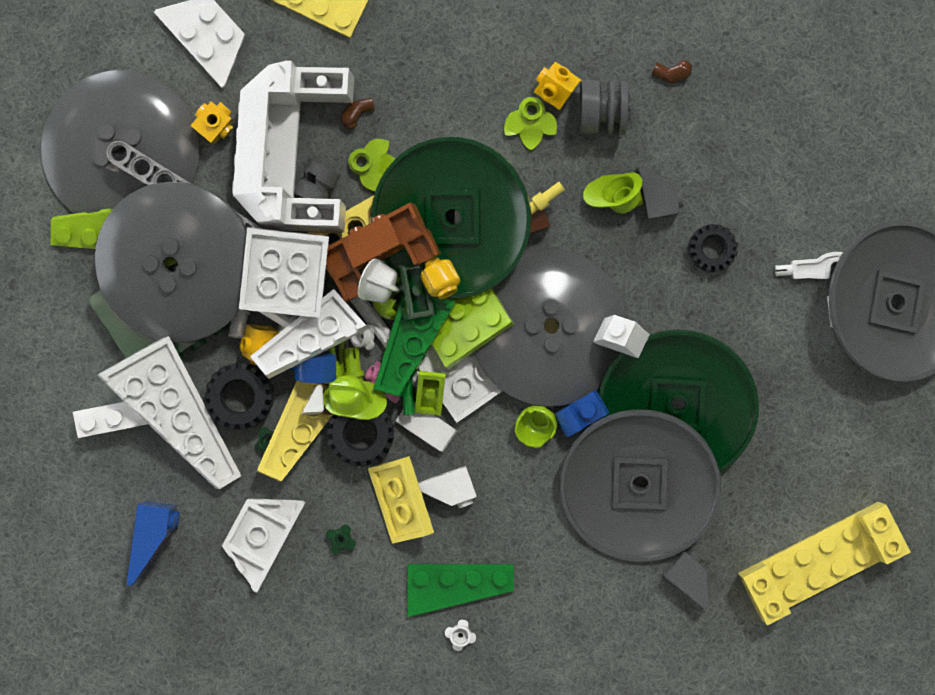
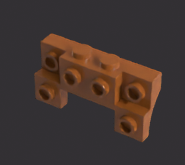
(379, 240)

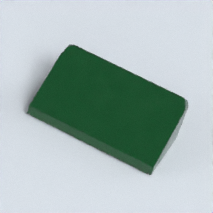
(413, 294)

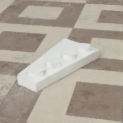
(309, 336)

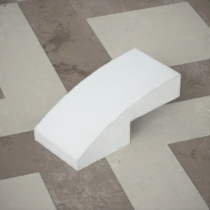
(428, 428)

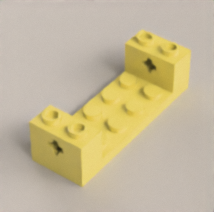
(823, 561)

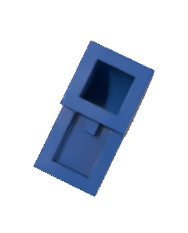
(317, 369)
(581, 413)

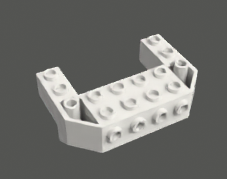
(269, 146)

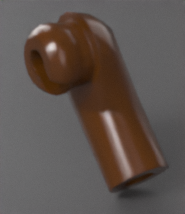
(674, 74)
(353, 110)

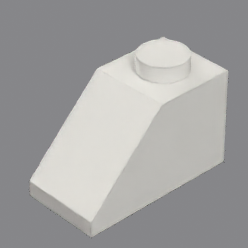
(622, 335)
(450, 487)

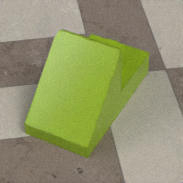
(430, 393)

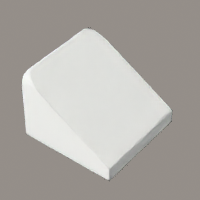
(315, 402)

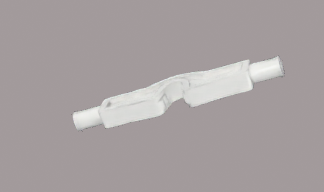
(811, 268)

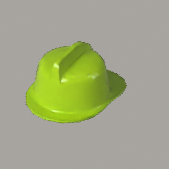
(615, 191)
(354, 398)

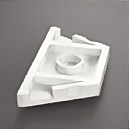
(206, 34)
(260, 536)

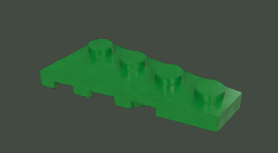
(409, 345)
(448, 585)

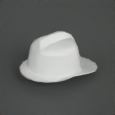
(377, 282)

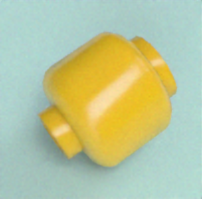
(440, 278)

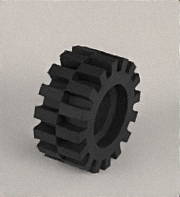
(724, 236)

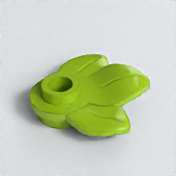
(530, 126)
(376, 163)

